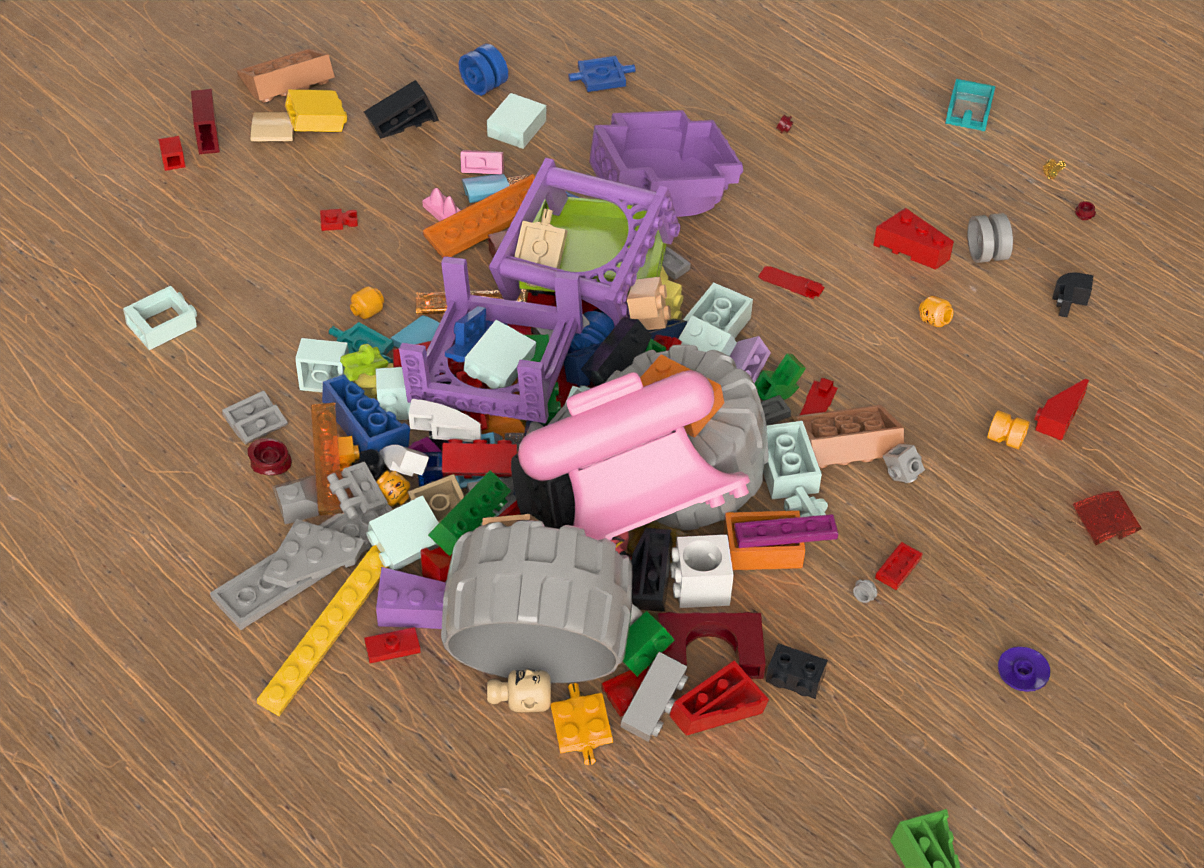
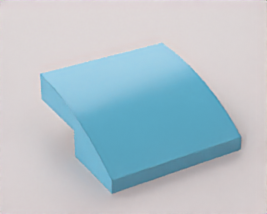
(483, 186)
(417, 332)

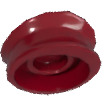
(269, 457)

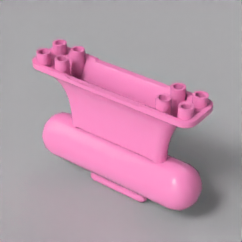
(631, 453)

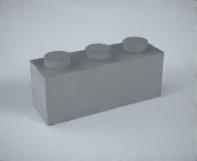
(654, 697)

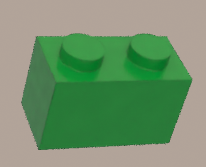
(644, 642)

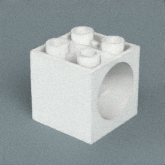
(702, 571)

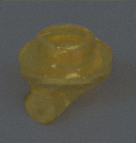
(1052, 168)

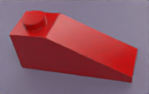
(1060, 411)

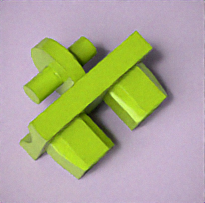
(363, 361)

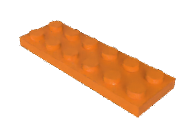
(478, 220)

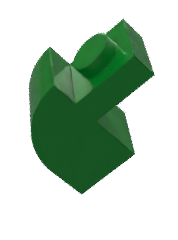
(780, 381)

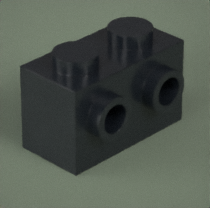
(796, 671)

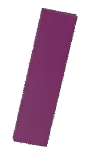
(786, 531)

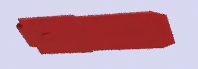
(791, 282)
(819, 397)

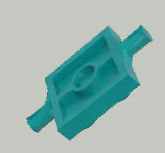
(360, 335)

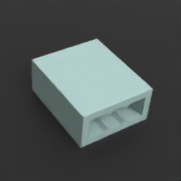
(516, 120)
(497, 356)
(403, 533)

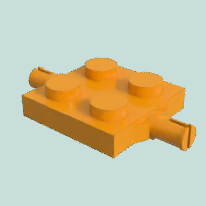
(581, 723)

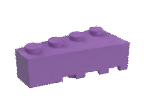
(409, 600)

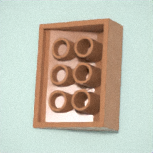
(287, 72)
(851, 434)

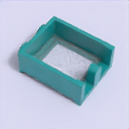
(970, 104)

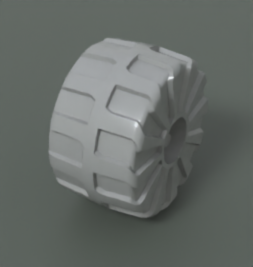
(731, 439)
(537, 601)

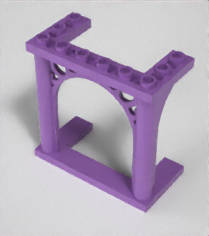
(607, 296)
(535, 379)

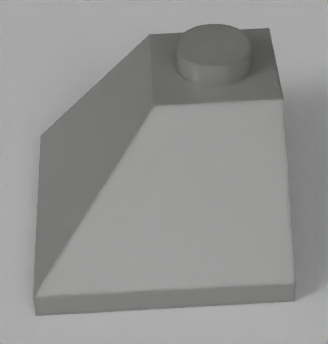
(297, 499)

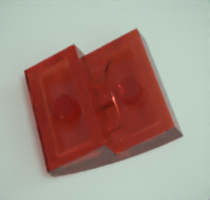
(1106, 516)

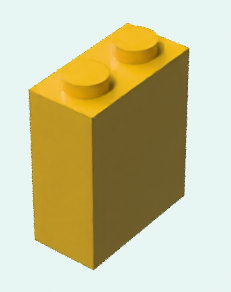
(315, 110)

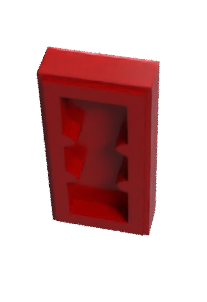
(898, 566)
(392, 645)

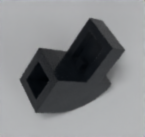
(1072, 289)

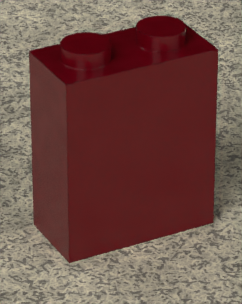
(205, 121)

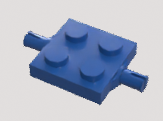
(601, 73)

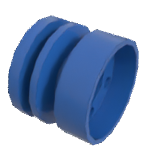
(594, 333)

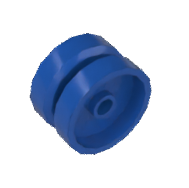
(483, 69)

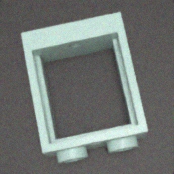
(154, 304)

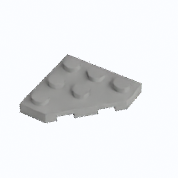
(311, 553)

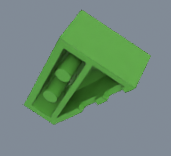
(925, 842)

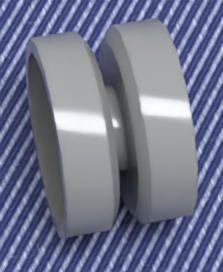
(990, 237)

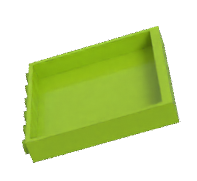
(596, 237)

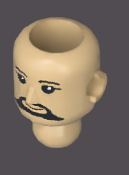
(524, 691)

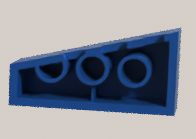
(363, 417)

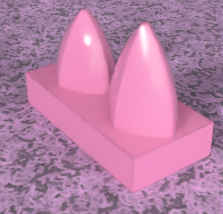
(482, 162)
(439, 205)

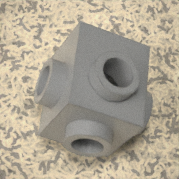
(904, 463)

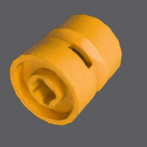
(1008, 429)

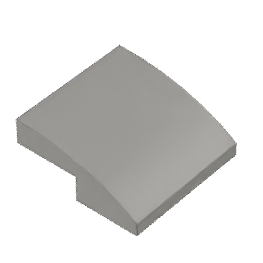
(254, 417)

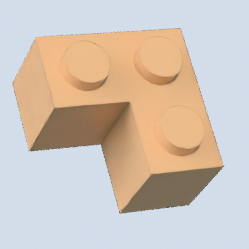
(648, 303)

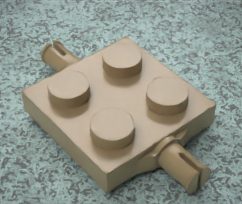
(541, 242)

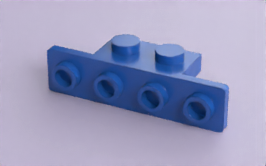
(468, 332)

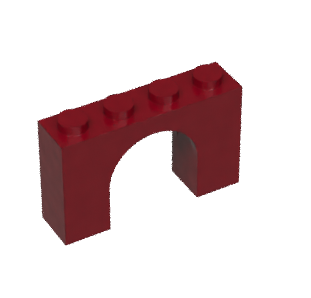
(739, 630)

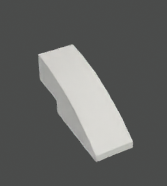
(443, 421)
(404, 459)

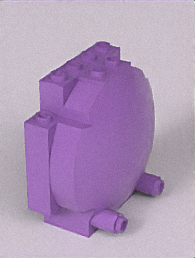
(667, 152)

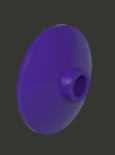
(1026, 661)

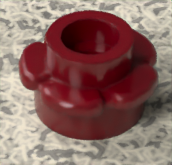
(785, 124)
(1085, 210)

